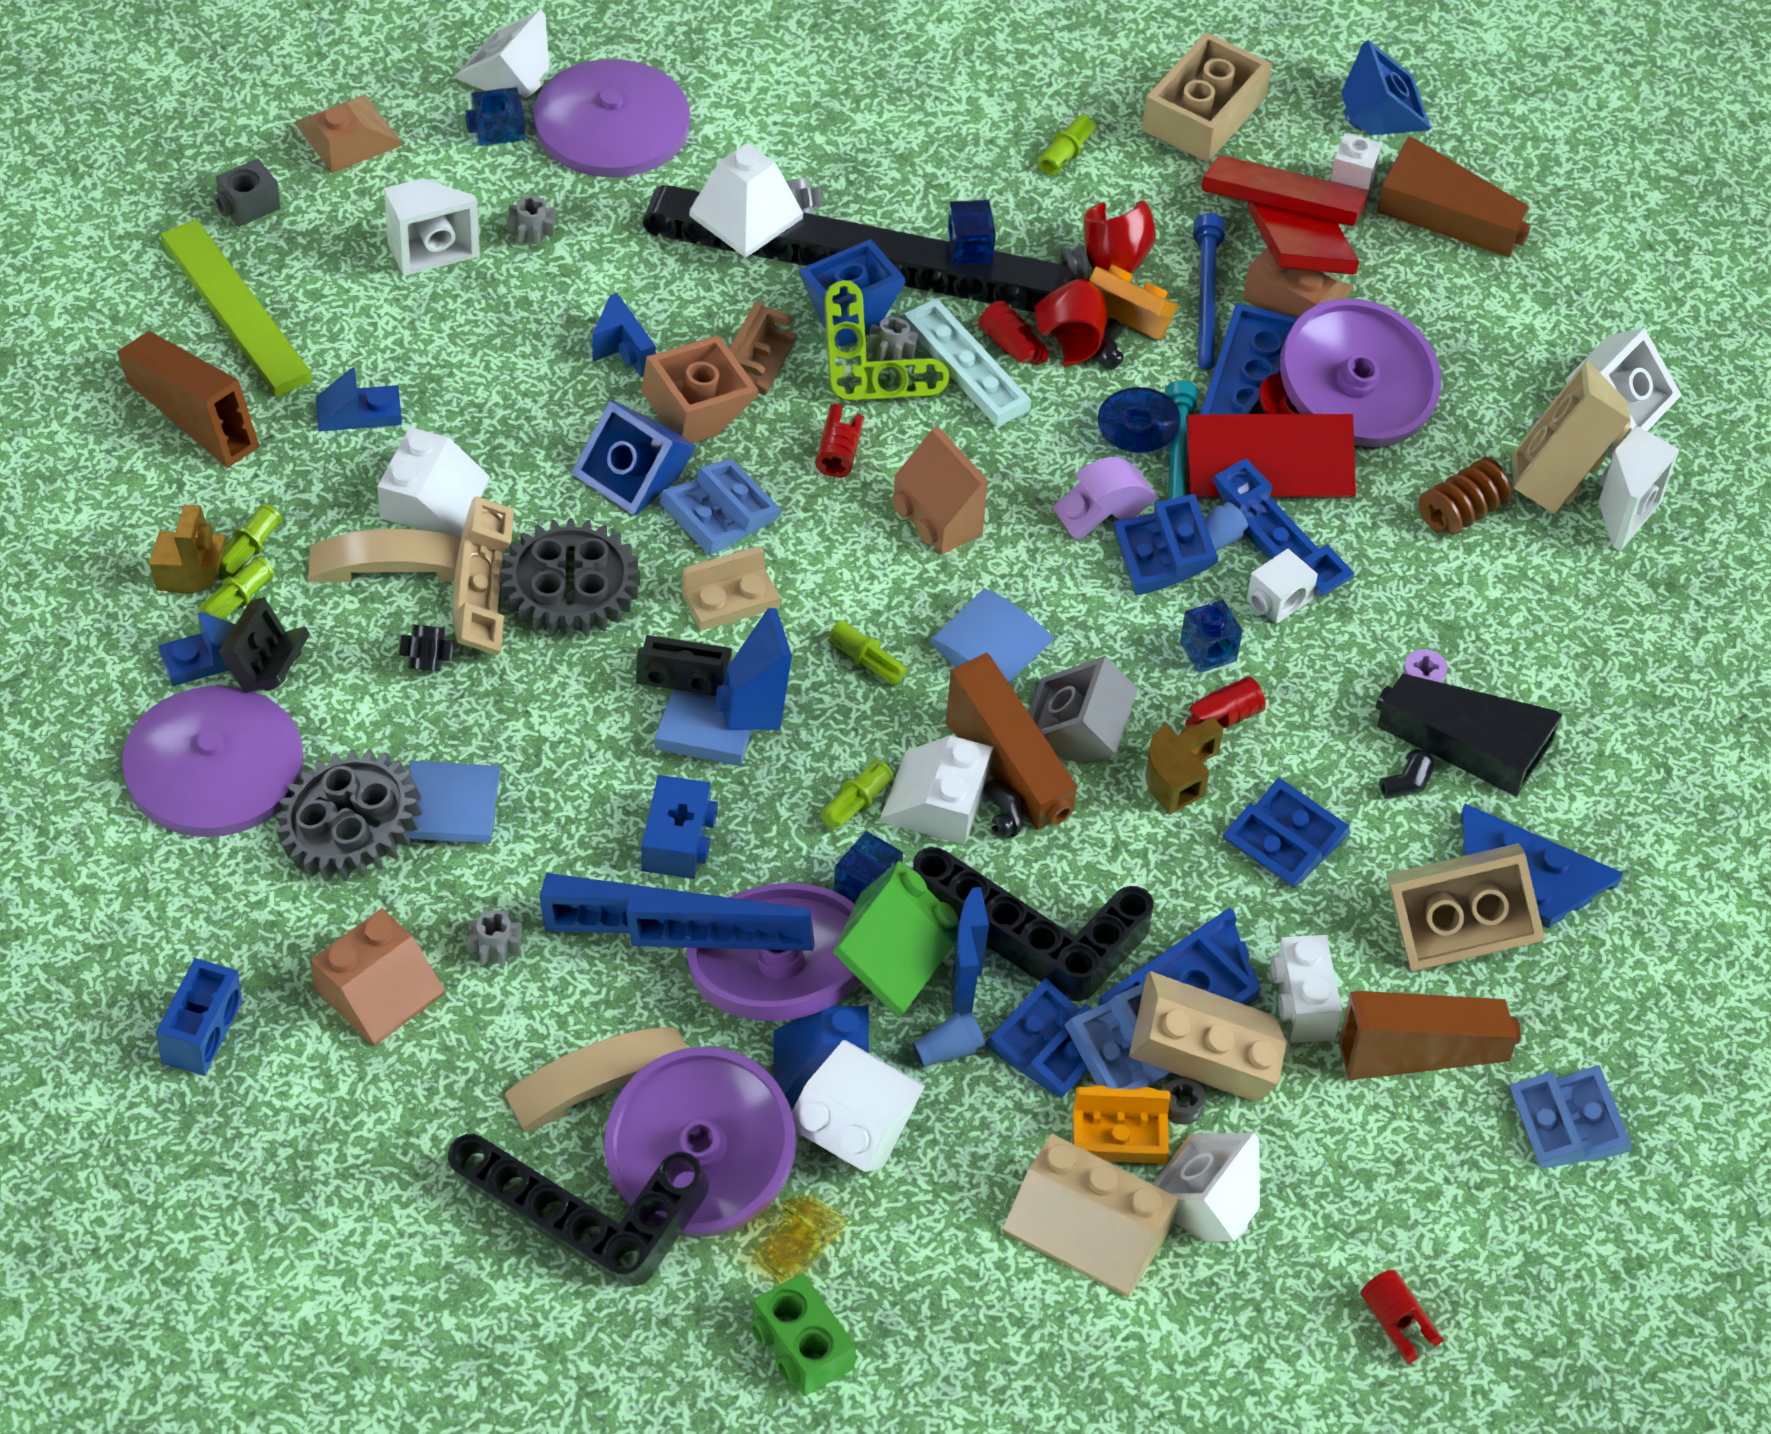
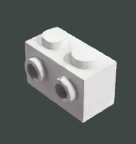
(1307, 989)

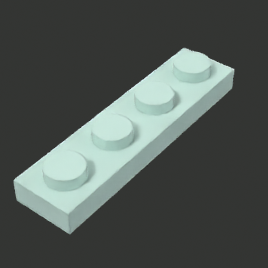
(968, 362)

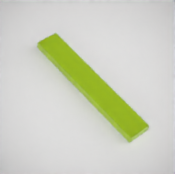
(236, 308)

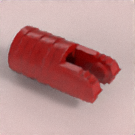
(1012, 334)
(838, 443)
(1229, 704)
(1397, 1309)

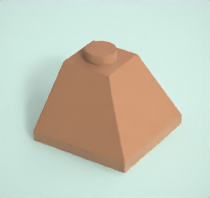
(348, 133)

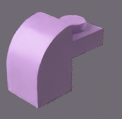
(1104, 489)

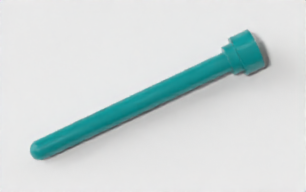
(1185, 397)

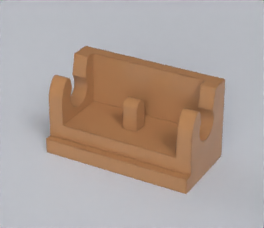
(762, 345)

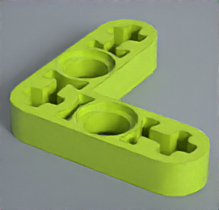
(869, 371)

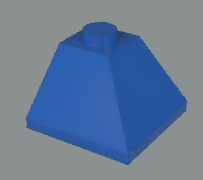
(1382, 95)
(867, 269)
(632, 457)
(757, 678)
(810, 1040)

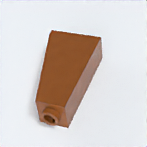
(1452, 200)
(192, 395)
(990, 713)
(1423, 1033)

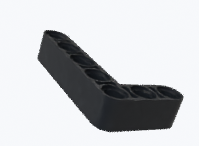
(1031, 930)
(576, 1215)

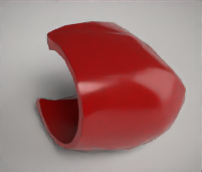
(1118, 240)
(1075, 317)

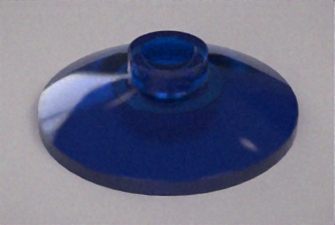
(1135, 408)

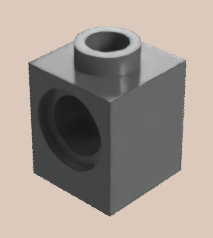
(247, 193)

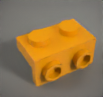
(1134, 305)
(1122, 1123)

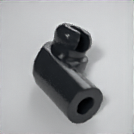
(1108, 350)
(1413, 778)
(1010, 804)

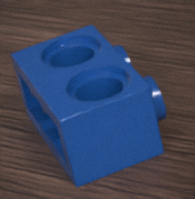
(199, 1016)

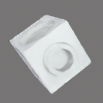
(1356, 161)
(1281, 586)

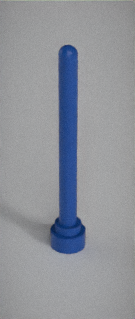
(1208, 233)

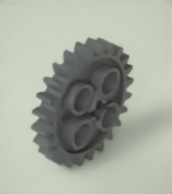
(537, 574)
(348, 814)

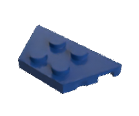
(1558, 875)
(1206, 959)

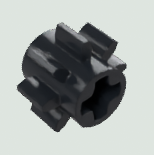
(426, 647)

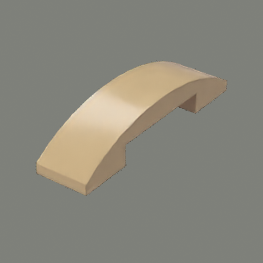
(383, 553)
(477, 575)
(587, 1073)

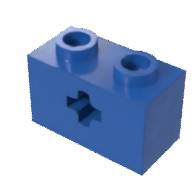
(677, 827)

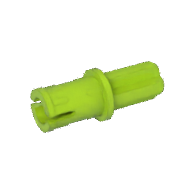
(1066, 145)
(249, 539)
(238, 589)
(866, 652)
(857, 794)

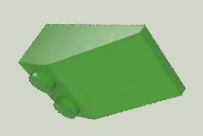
(897, 937)

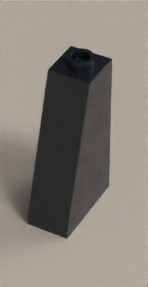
(1470, 729)

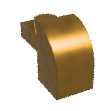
(189, 557)
(1176, 766)

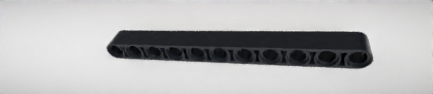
(920, 259)

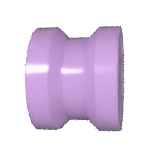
(1426, 662)

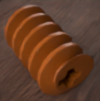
(1465, 496)

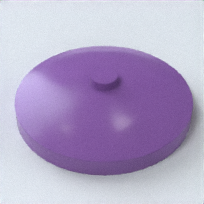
(611, 118)
(1364, 364)
(212, 761)
(779, 982)
(722, 1114)

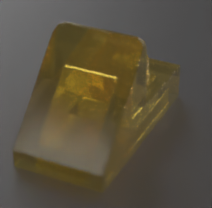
(800, 1238)

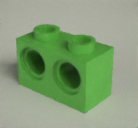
(812, 1331)

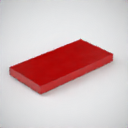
(1285, 190)
(1304, 241)
(1292, 451)

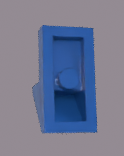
(621, 333)
(349, 407)
(197, 654)

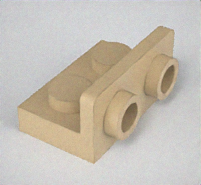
(728, 588)

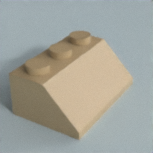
(1570, 439)
(1465, 907)
(1208, 1038)
(1091, 1215)

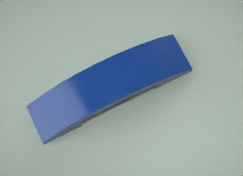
(1273, 529)

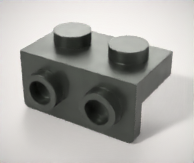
(260, 648)
(682, 665)

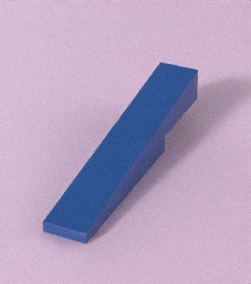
(671, 916)

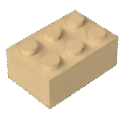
(1206, 97)

